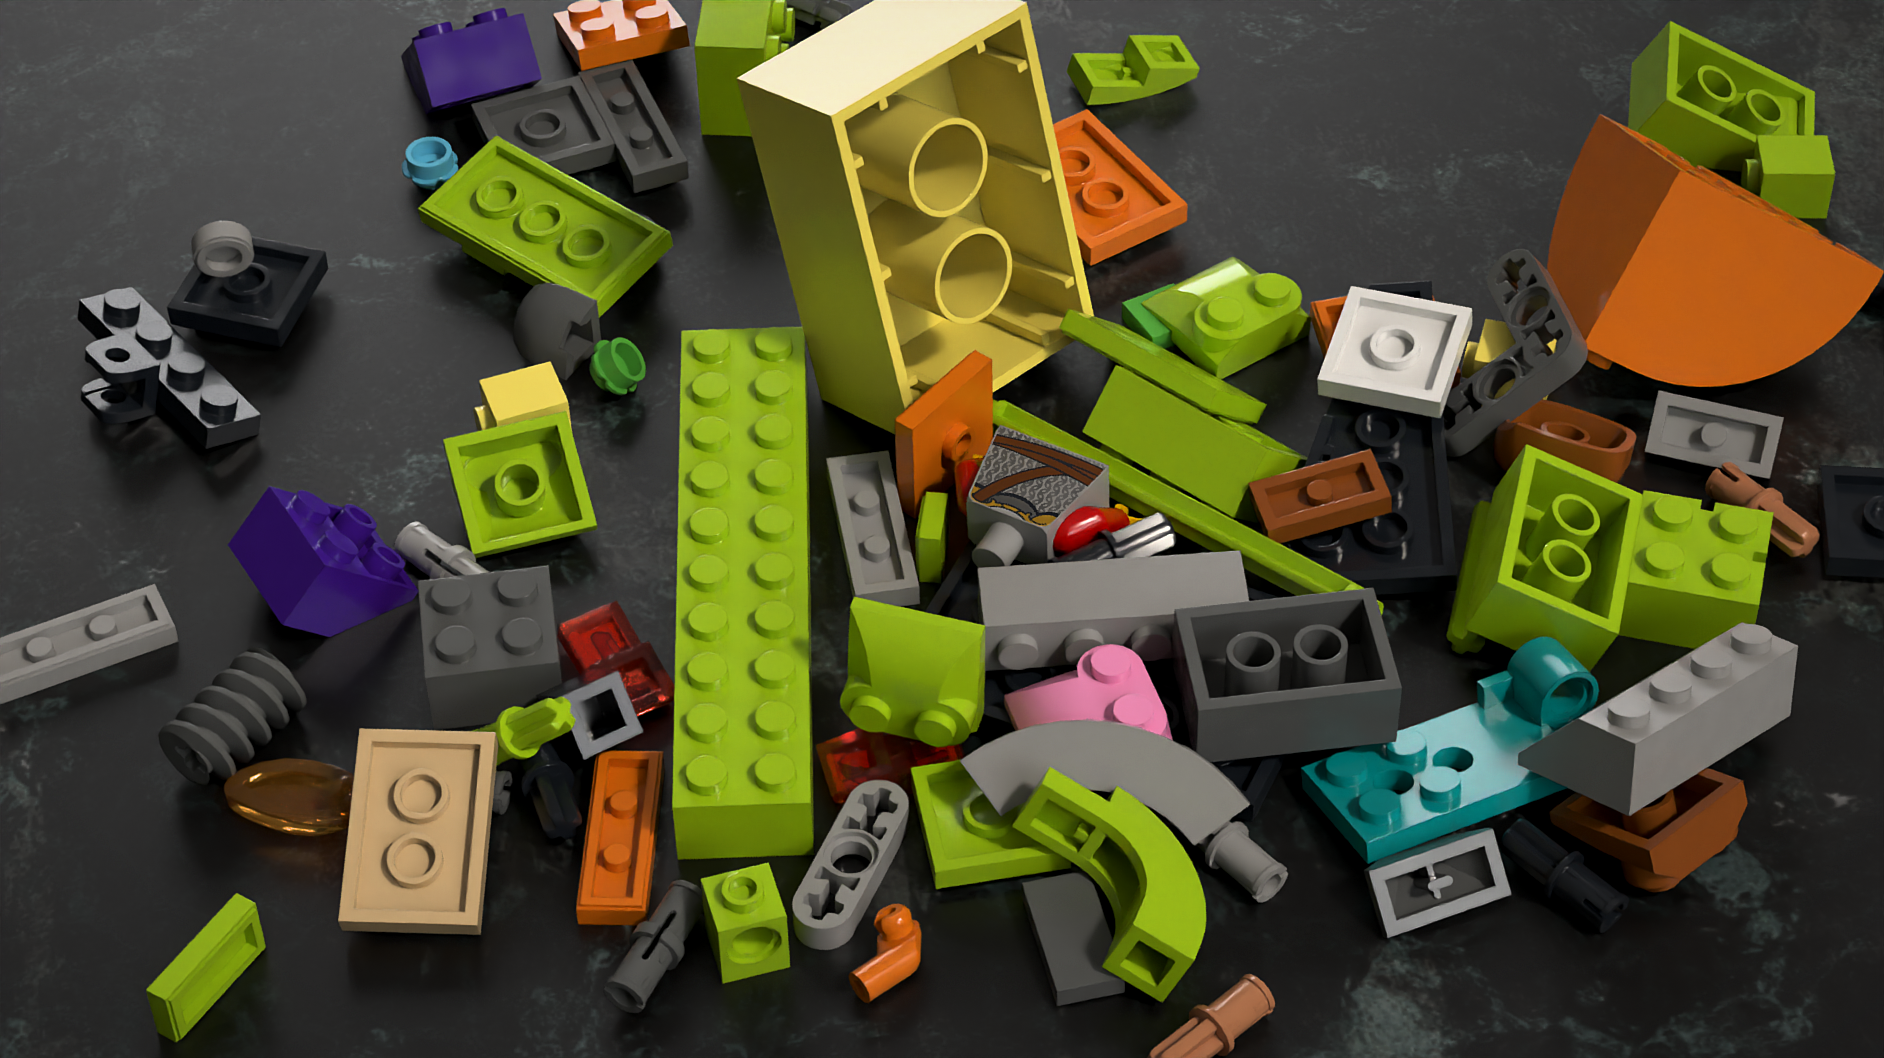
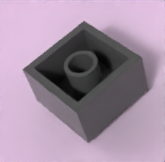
(487, 644)

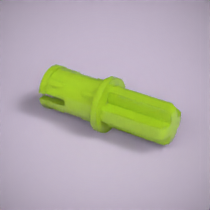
(524, 730)

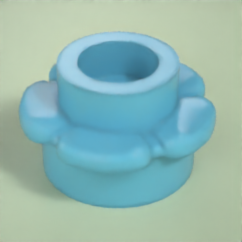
(429, 162)

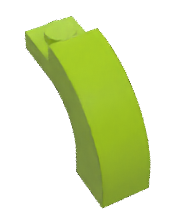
(1138, 867)

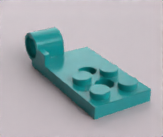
(1513, 711)

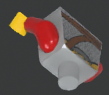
(1033, 500)

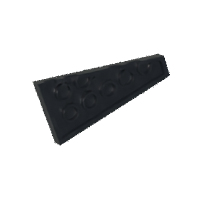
(1415, 542)

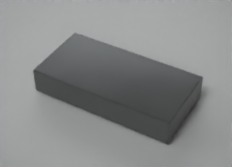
(1071, 936)

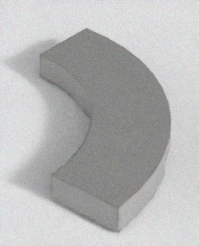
(1106, 756)

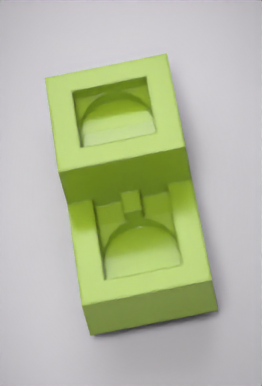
(1143, 69)

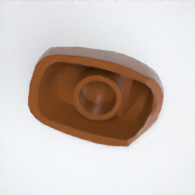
(1569, 435)

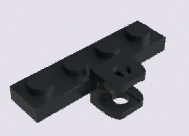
(155, 365)

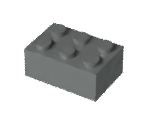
(1286, 675)

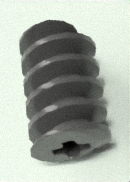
(231, 717)

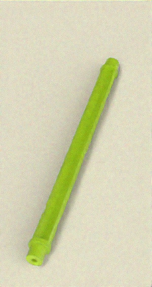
(1186, 514)

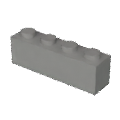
(1065, 608)

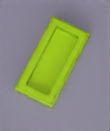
(206, 968)

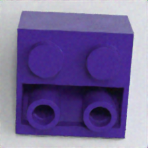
(472, 62)
(319, 562)

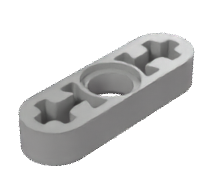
(854, 890)

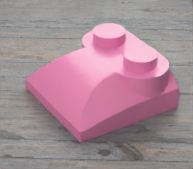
(1106, 686)

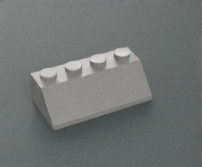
(1672, 721)

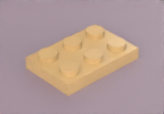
(419, 831)

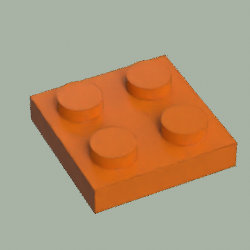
(619, 30)

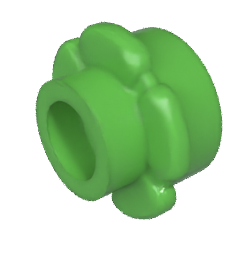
(617, 366)

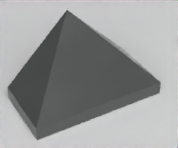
(1436, 880)

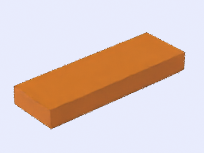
(621, 838)

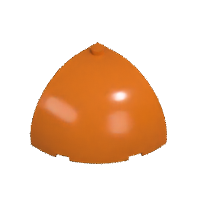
(1691, 269)

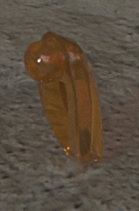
(293, 796)

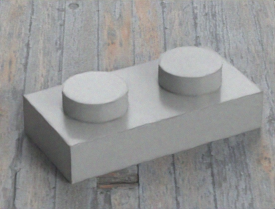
(1714, 434)

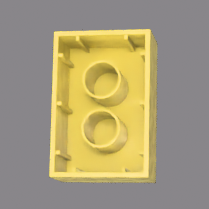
(917, 198)

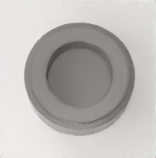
(222, 248)

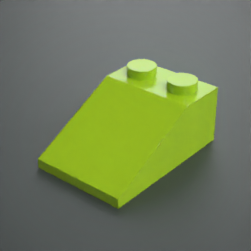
(1711, 100)

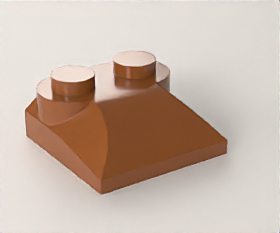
(1667, 835)

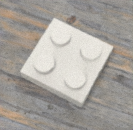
(1395, 351)

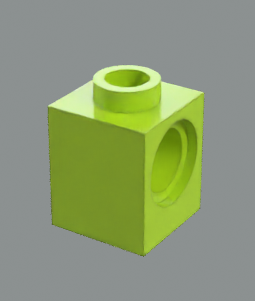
(745, 922)

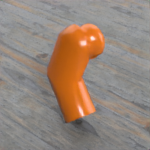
(896, 953)

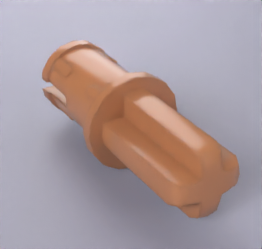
(1788, 529)
(1216, 1026)

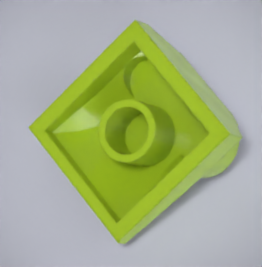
(1231, 316)
(519, 484)
(914, 673)

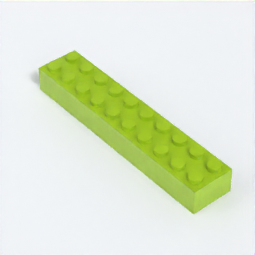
(743, 598)

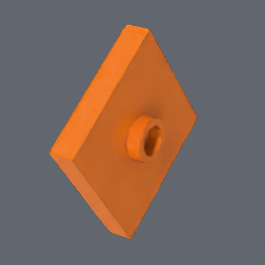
(943, 430)

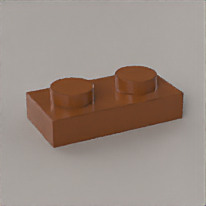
(1320, 497)

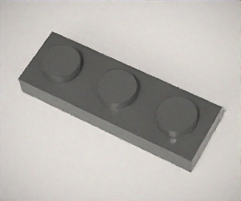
(640, 133)

